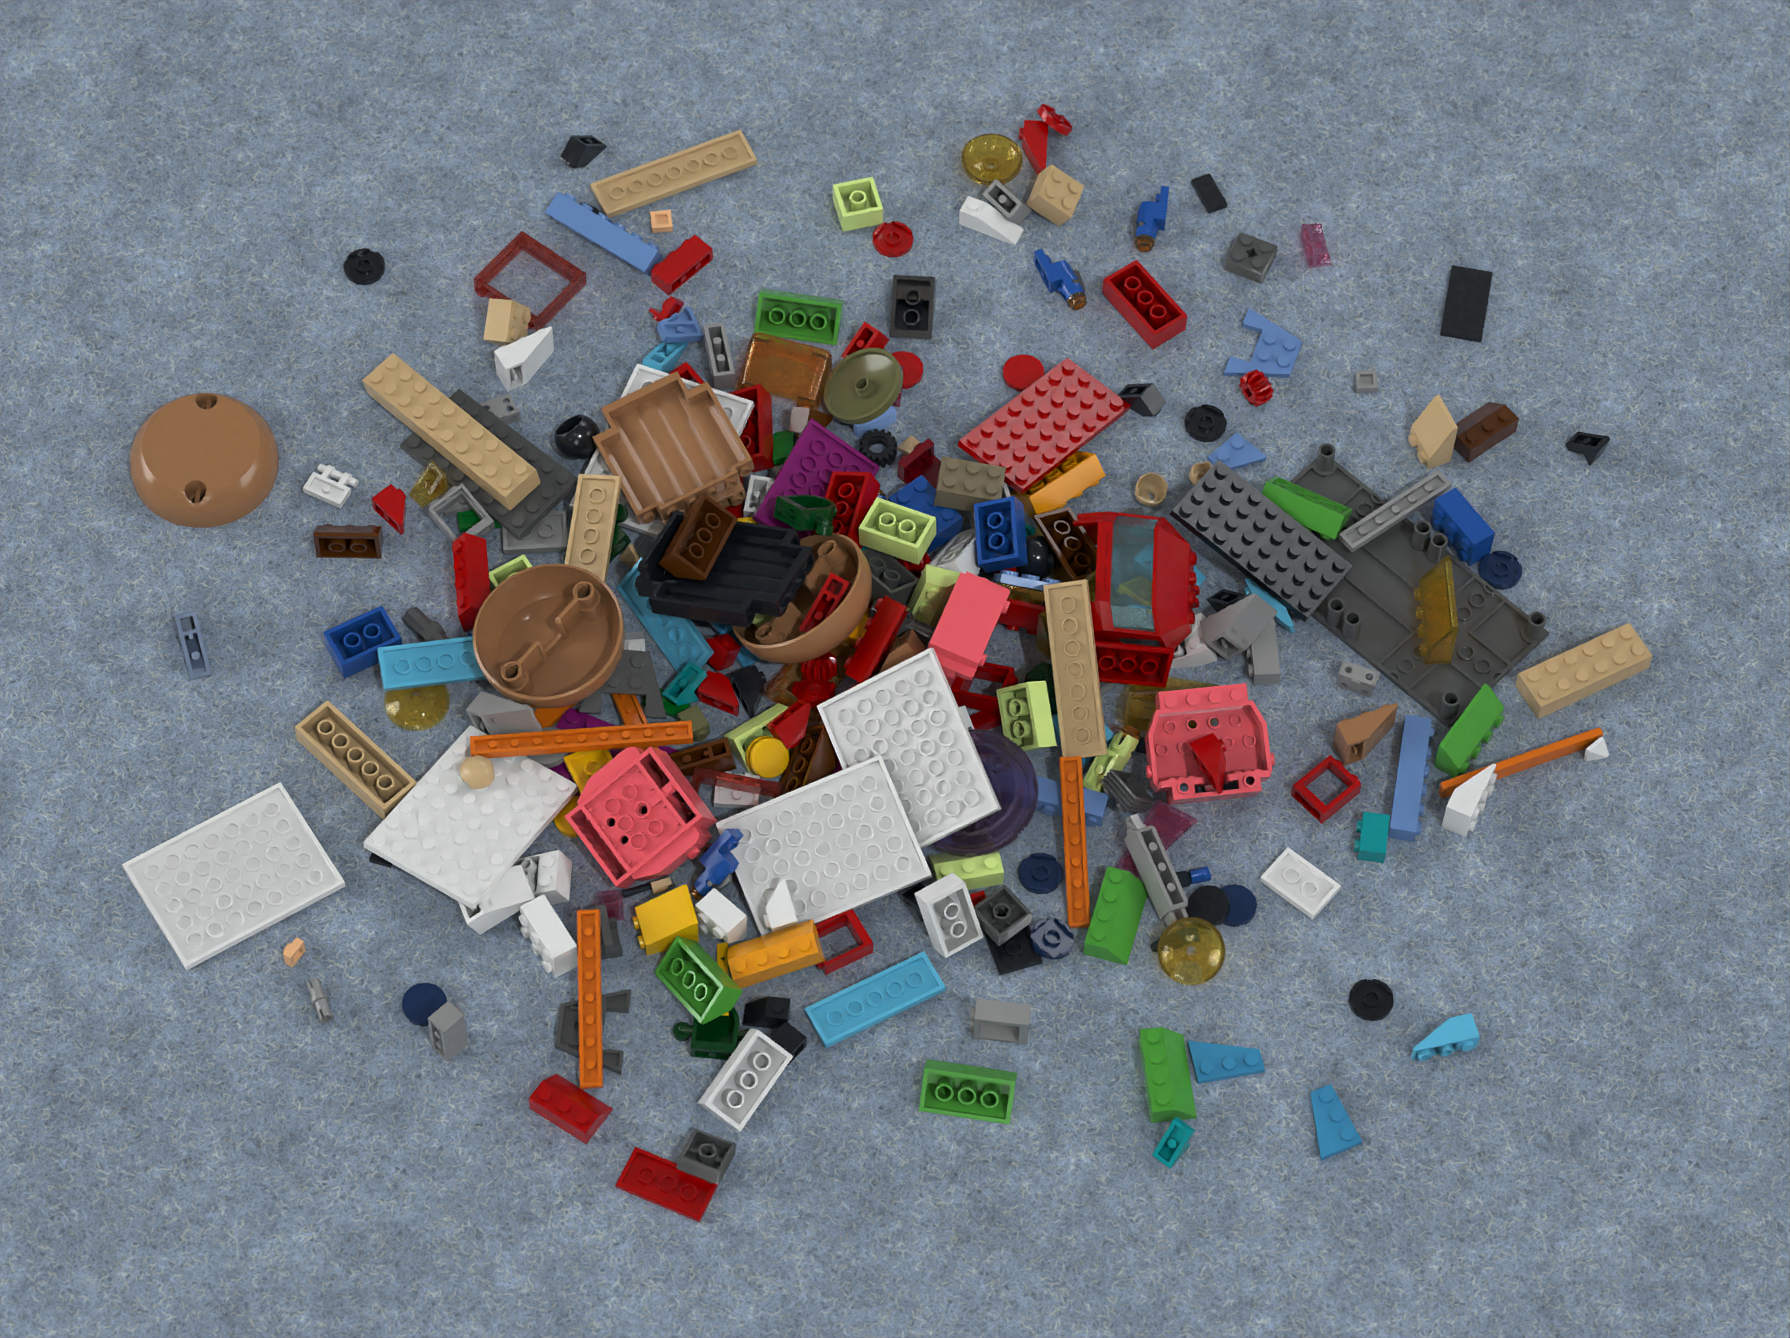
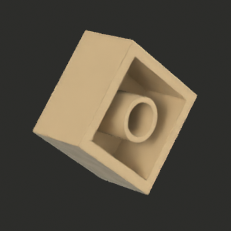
(1055, 195)
(506, 321)

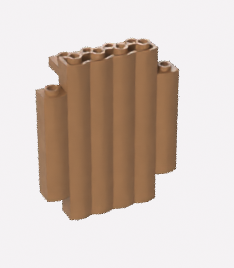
(672, 449)

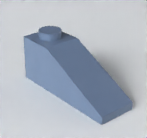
(192, 645)

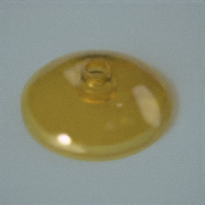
(991, 151)
(419, 711)
(1191, 968)

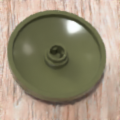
(863, 386)

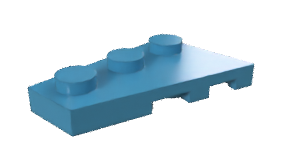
(1222, 1062)
(1333, 1125)

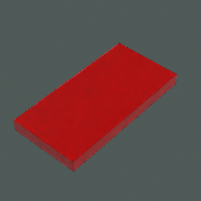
(665, 1185)

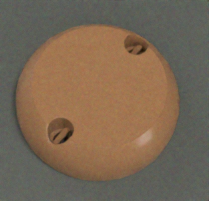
(204, 460)
(549, 635)
(781, 639)

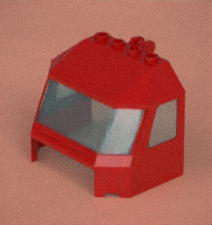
(1141, 579)

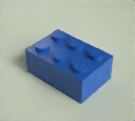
(920, 497)
(1462, 527)
(1000, 534)
(356, 642)

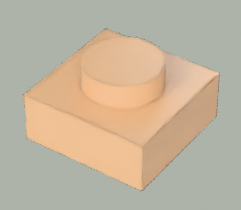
(661, 221)
(293, 952)

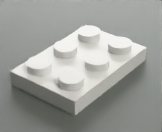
(1300, 883)

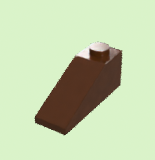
(712, 756)

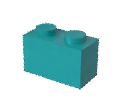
(1373, 837)

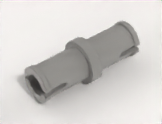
(319, 1000)

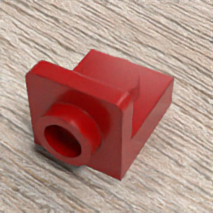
(669, 308)

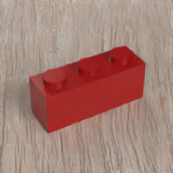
(681, 264)

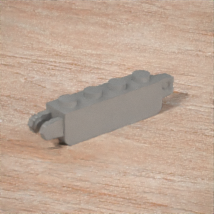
(1155, 870)

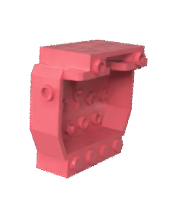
(968, 625)
(1238, 726)
(656, 840)

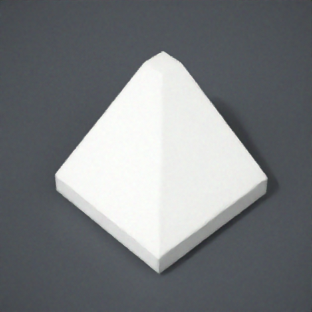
(1596, 750)

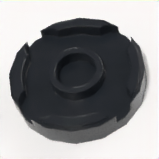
(364, 266)
(1206, 429)
(1209, 904)
(1371, 1007)

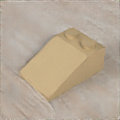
(1434, 434)

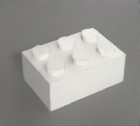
(949, 915)
(548, 936)

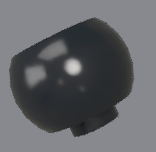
(575, 437)
(1039, 556)

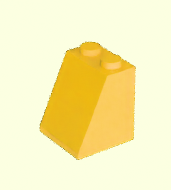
(665, 919)

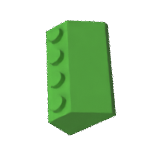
(799, 316)
(1308, 507)
(1469, 733)
(1116, 916)
(697, 980)
(1166, 1075)
(967, 1091)

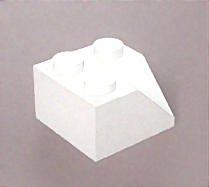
(720, 918)

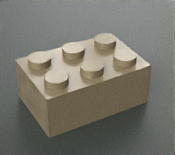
(967, 483)

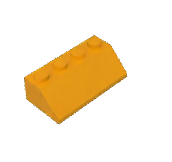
(1062, 484)
(775, 954)

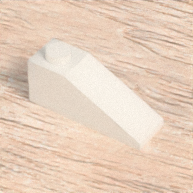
(989, 221)

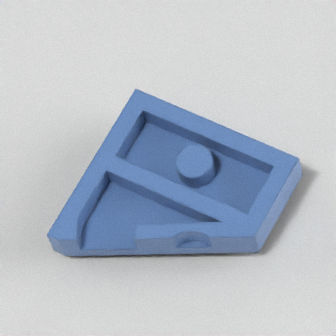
(680, 328)
(1237, 453)

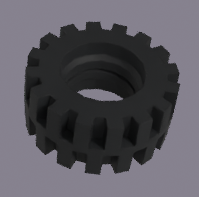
(883, 438)

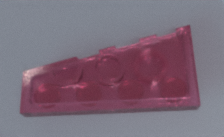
(1170, 826)

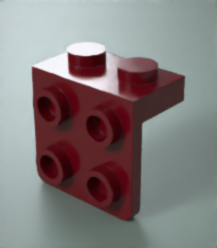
(920, 462)

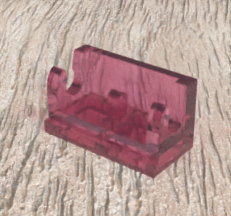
(1315, 245)

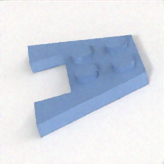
(1274, 352)

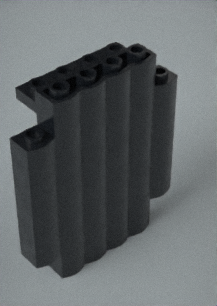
(751, 576)

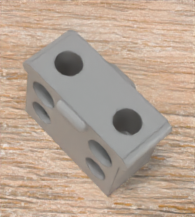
(498, 408)
(1357, 679)

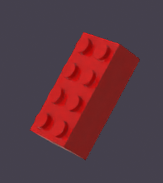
(1144, 304)
(853, 498)

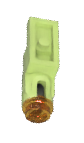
(1119, 753)

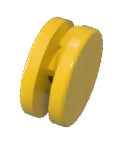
(767, 757)

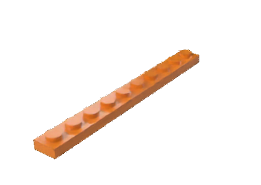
(582, 739)

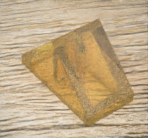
(429, 485)

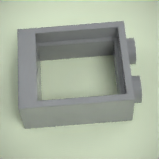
(453, 495)
(1000, 1021)

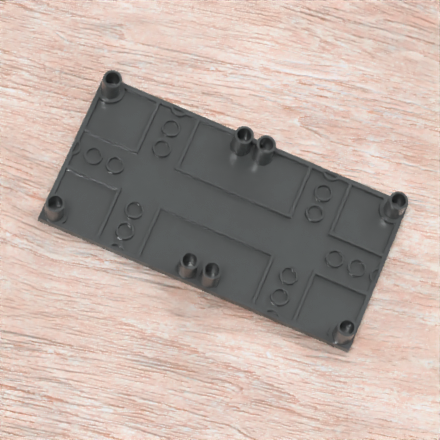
(1380, 604)

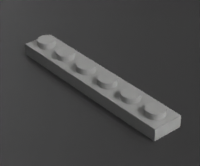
(1395, 511)

